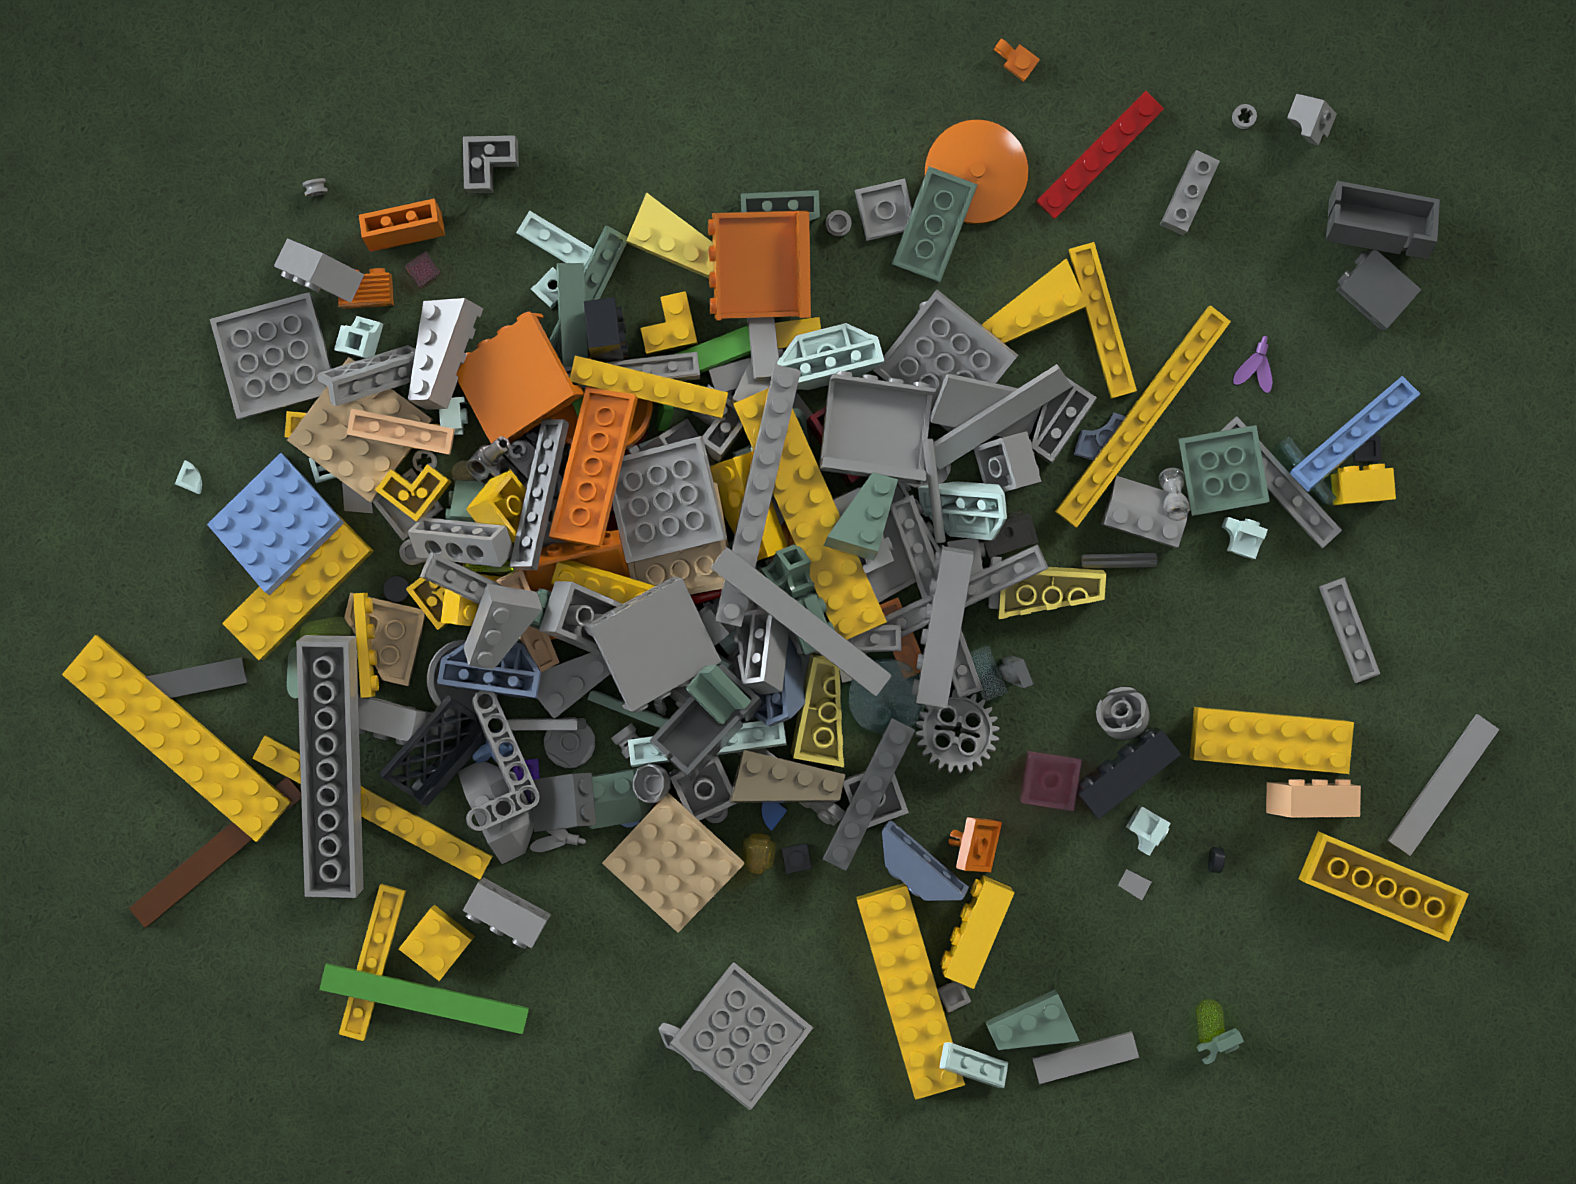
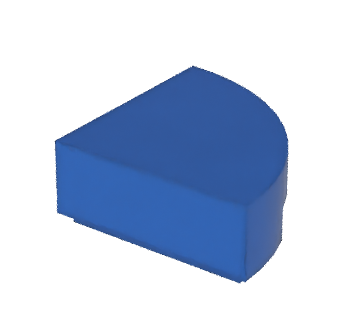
(772, 814)

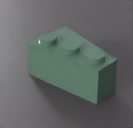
(782, 201)
(865, 519)
(1033, 1024)

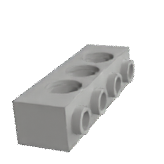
(461, 541)

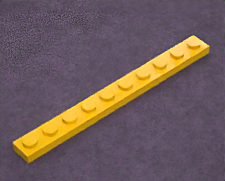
(1142, 416)
(387, 815)

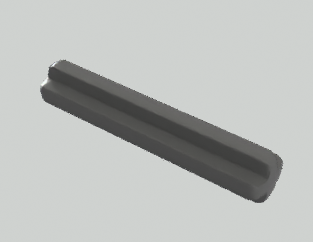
(1119, 560)

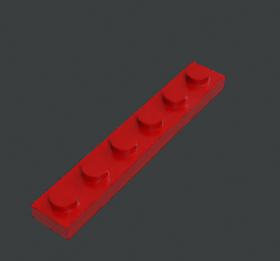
(1100, 154)

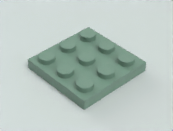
(1224, 470)

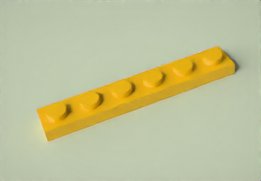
(1102, 320)
(649, 386)
(373, 957)

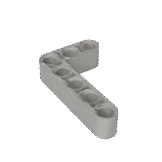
(504, 764)

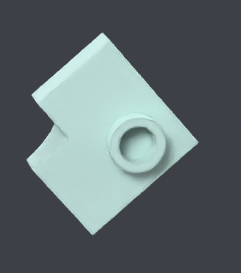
(359, 338)
(1244, 536)
(1149, 829)

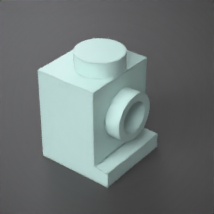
(542, 289)
(455, 415)

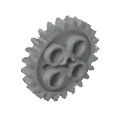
(953, 754)

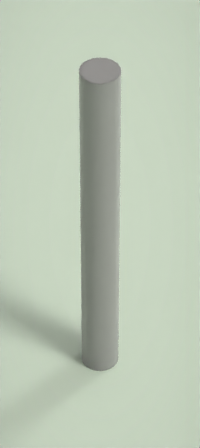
(934, 490)

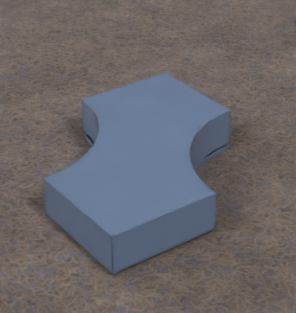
(1091, 442)

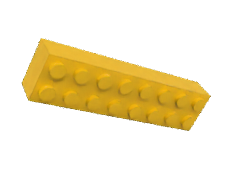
(908, 988)

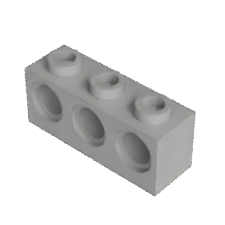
(1189, 192)

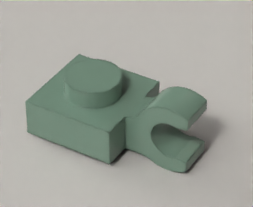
(1225, 1042)

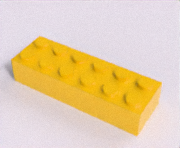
(268, 620)
(1271, 740)
(1383, 886)

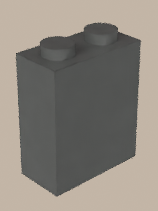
(1377, 288)
(564, 802)

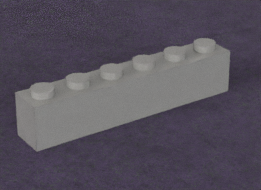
(944, 626)

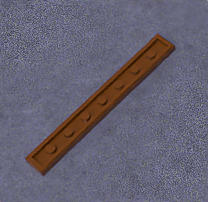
(200, 865)

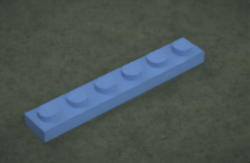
(1354, 434)

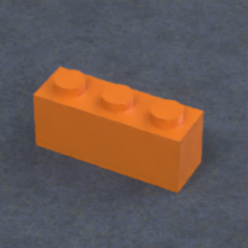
(401, 225)

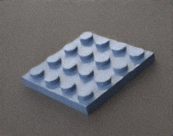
(275, 523)

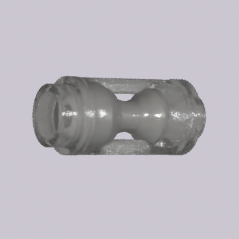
(1175, 503)

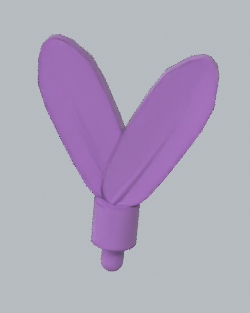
(1259, 363)

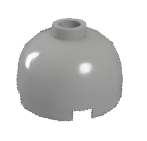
(1123, 713)

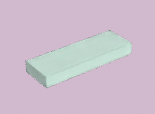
(554, 240)
(973, 1065)

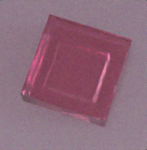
(423, 269)

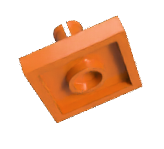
(977, 844)

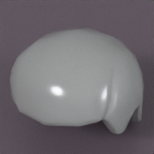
(651, 783)

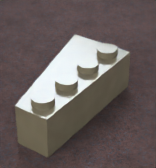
(777, 780)

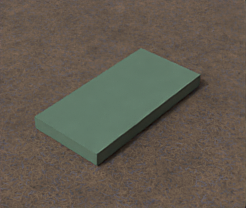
(934, 224)

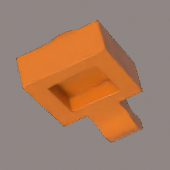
(1019, 61)

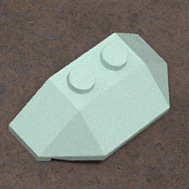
(831, 350)
(968, 508)

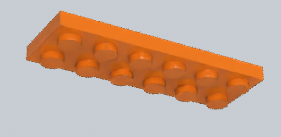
(593, 467)

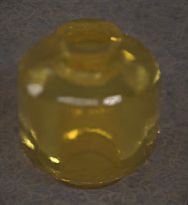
(758, 852)

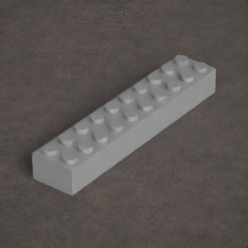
(330, 766)

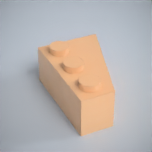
(1313, 798)

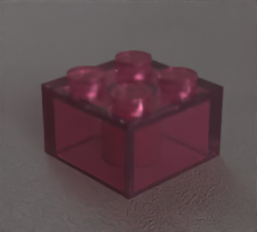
(1050, 780)

